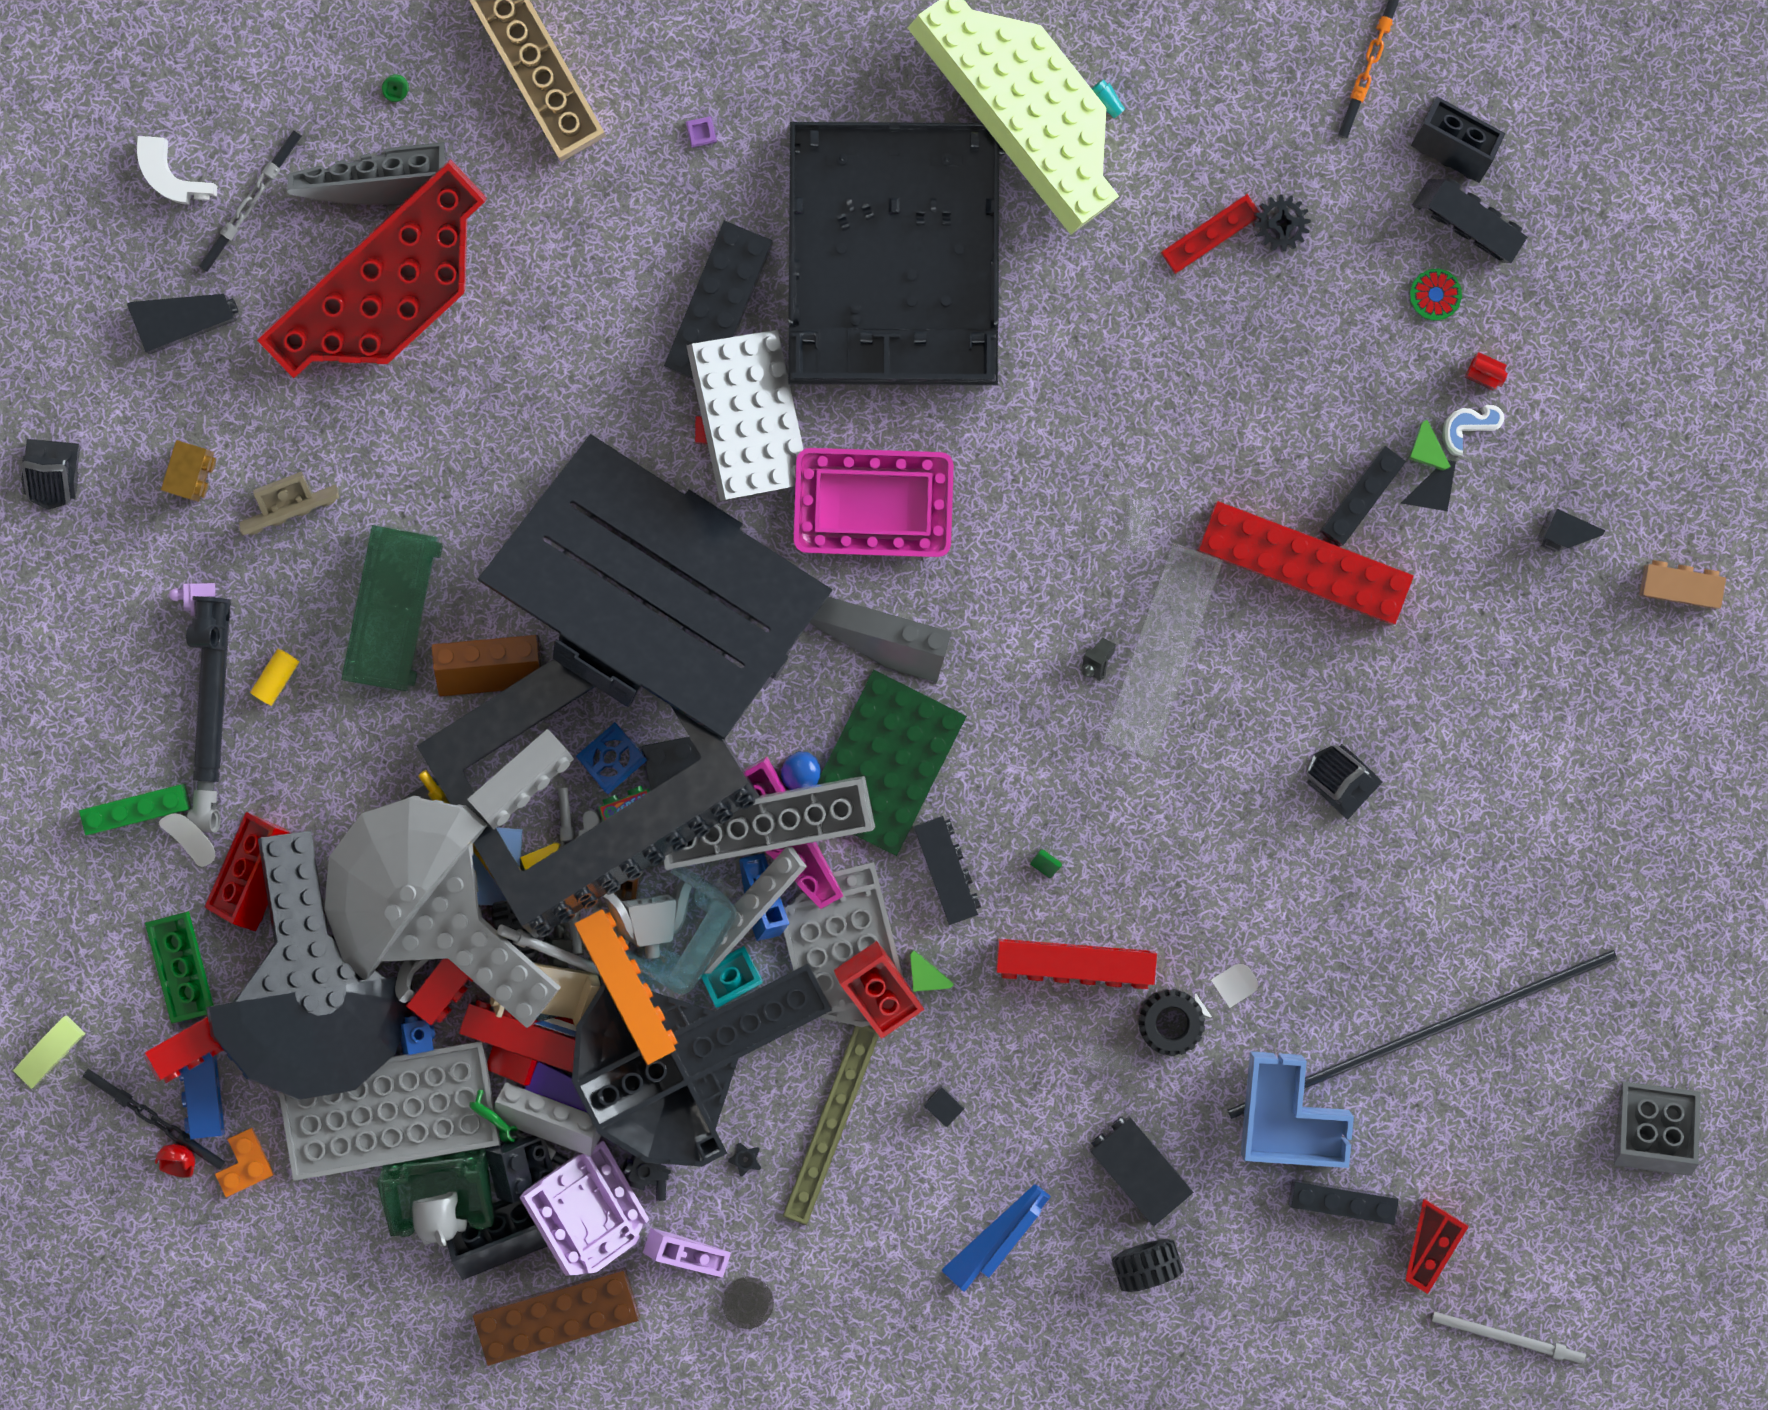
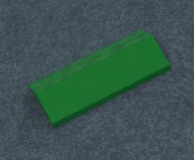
(179, 966)

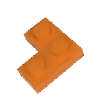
(251, 1164)

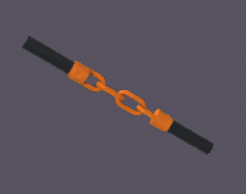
(1359, 93)

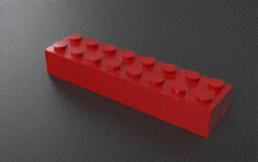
(1305, 563)

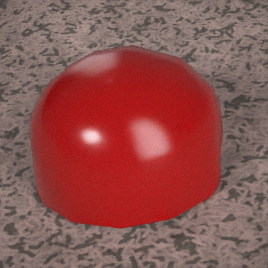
(176, 1160)

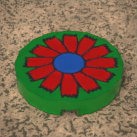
(1435, 294)

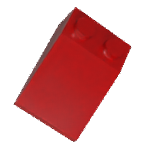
(878, 989)

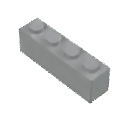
(521, 779)
(547, 1119)

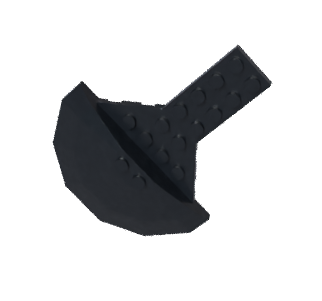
(305, 1014)
(674, 1104)

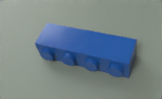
(203, 1099)

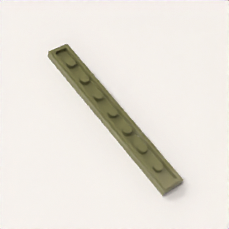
(831, 1124)

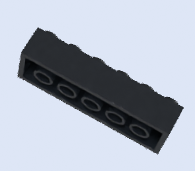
(720, 293)

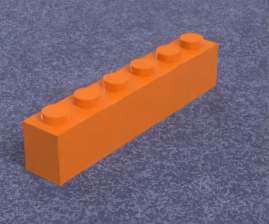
(625, 987)

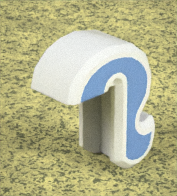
(1469, 420)

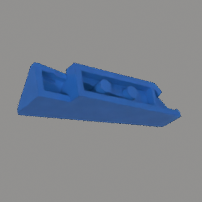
(997, 1240)

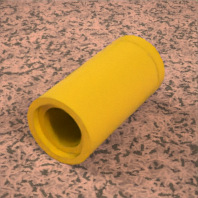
(274, 677)

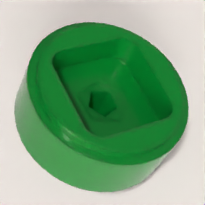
(395, 88)

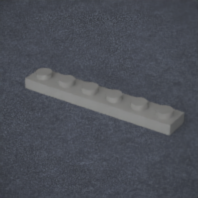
(759, 899)

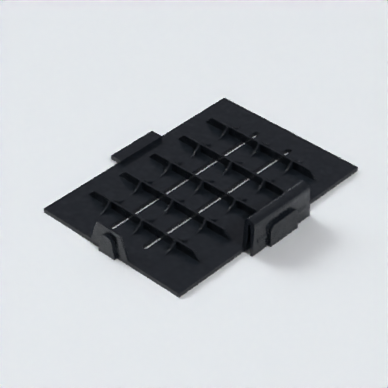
(621, 641)

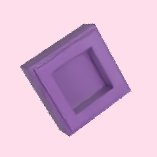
(701, 132)

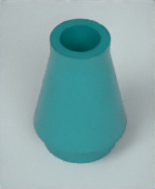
(1109, 98)

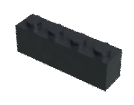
(1362, 496)
(946, 870)
(1343, 1201)

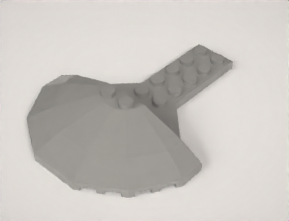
(409, 892)

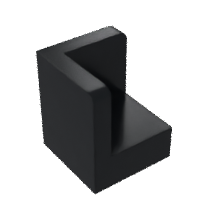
(944, 1106)

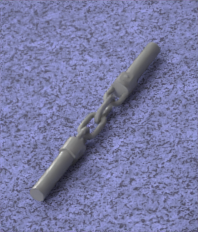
(566, 835)

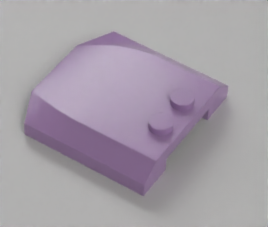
(586, 1211)

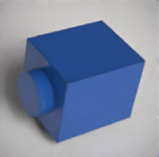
(416, 1036)

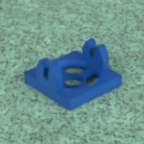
(587, 756)

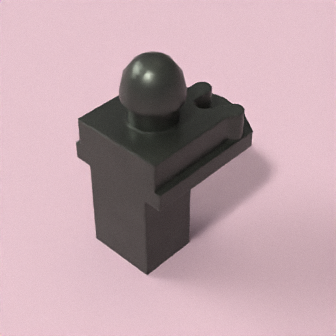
(1096, 660)
(560, 940)

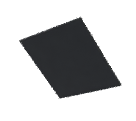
(1434, 490)

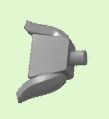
(650, 919)

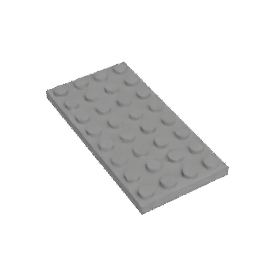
(400, 1114)

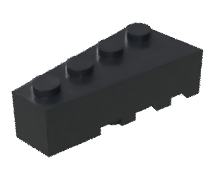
(1471, 218)

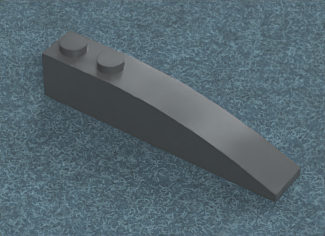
(372, 180)
(885, 638)

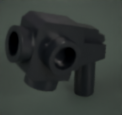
(644, 1174)

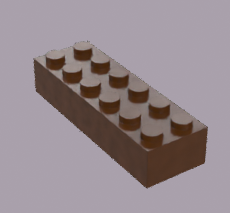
(556, 1316)

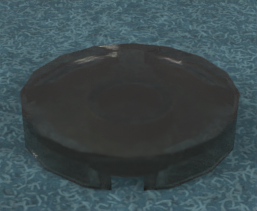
(748, 1302)

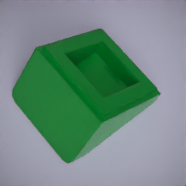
(1046, 863)

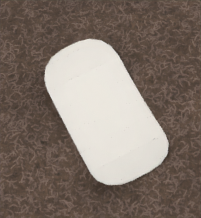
(190, 838)
(1233, 985)

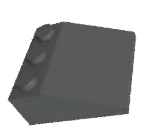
(1658, 1129)

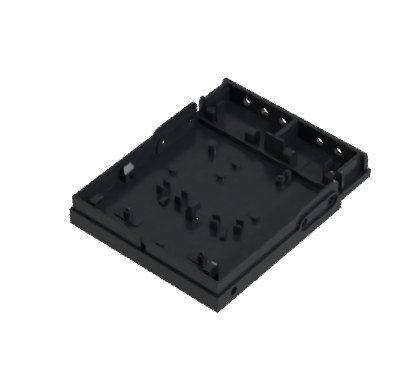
(887, 291)

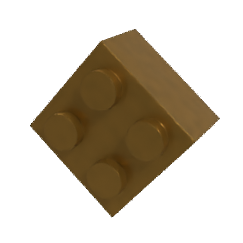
(188, 471)

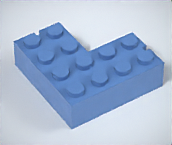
(1277, 1124)

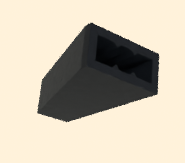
(175, 320)

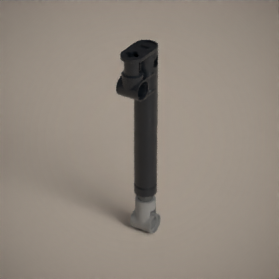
(210, 634)

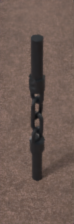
(124, 1099)

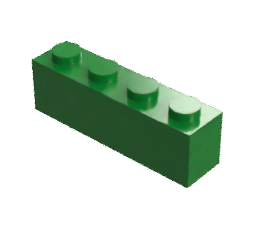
(135, 809)

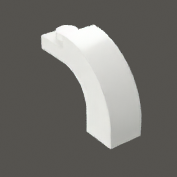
(154, 166)

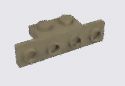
(284, 500)

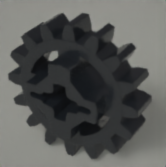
(1282, 234)

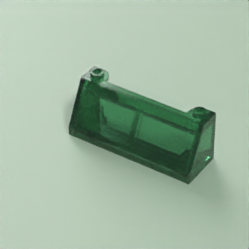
(390, 607)

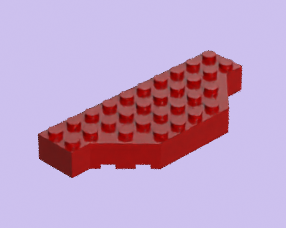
(387, 284)

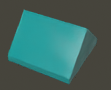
(732, 977)

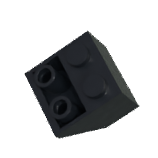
(518, 1166)

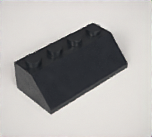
(508, 1239)

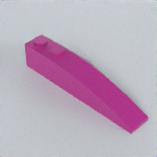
(817, 877)

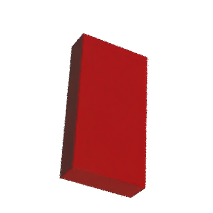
(511, 1065)

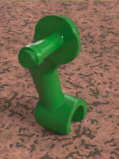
(492, 1117)

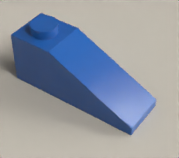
(775, 919)

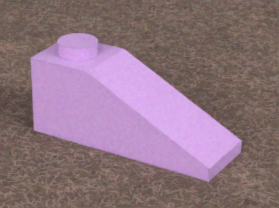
(685, 1253)

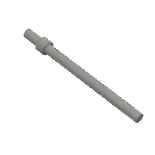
(524, 939)
(1556, 1351)

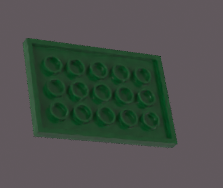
(899, 747)

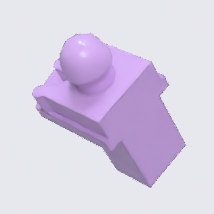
(190, 590)

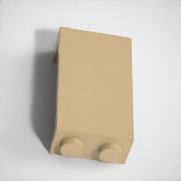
(573, 997)

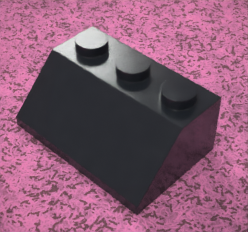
(1458, 139)

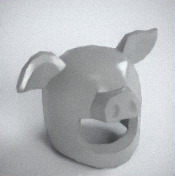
(436, 1219)

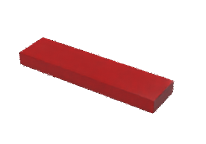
(1210, 234)

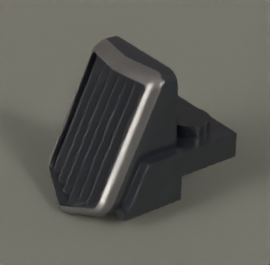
(50, 472)
(1341, 779)

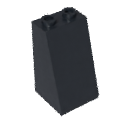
(1140, 1170)

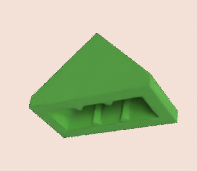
(1427, 448)
(926, 976)

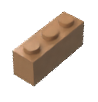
(1683, 585)

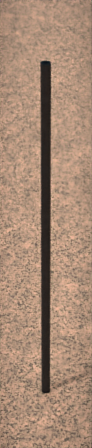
(1449, 1023)

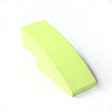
(49, 1051)

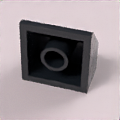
(1565, 531)

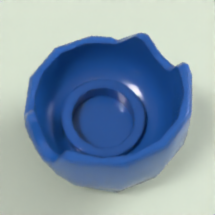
(800, 770)

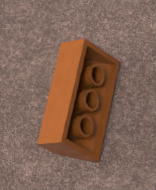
(484, 664)

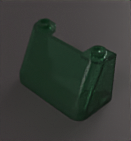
(433, 1176)

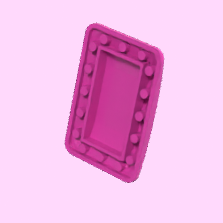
(873, 502)

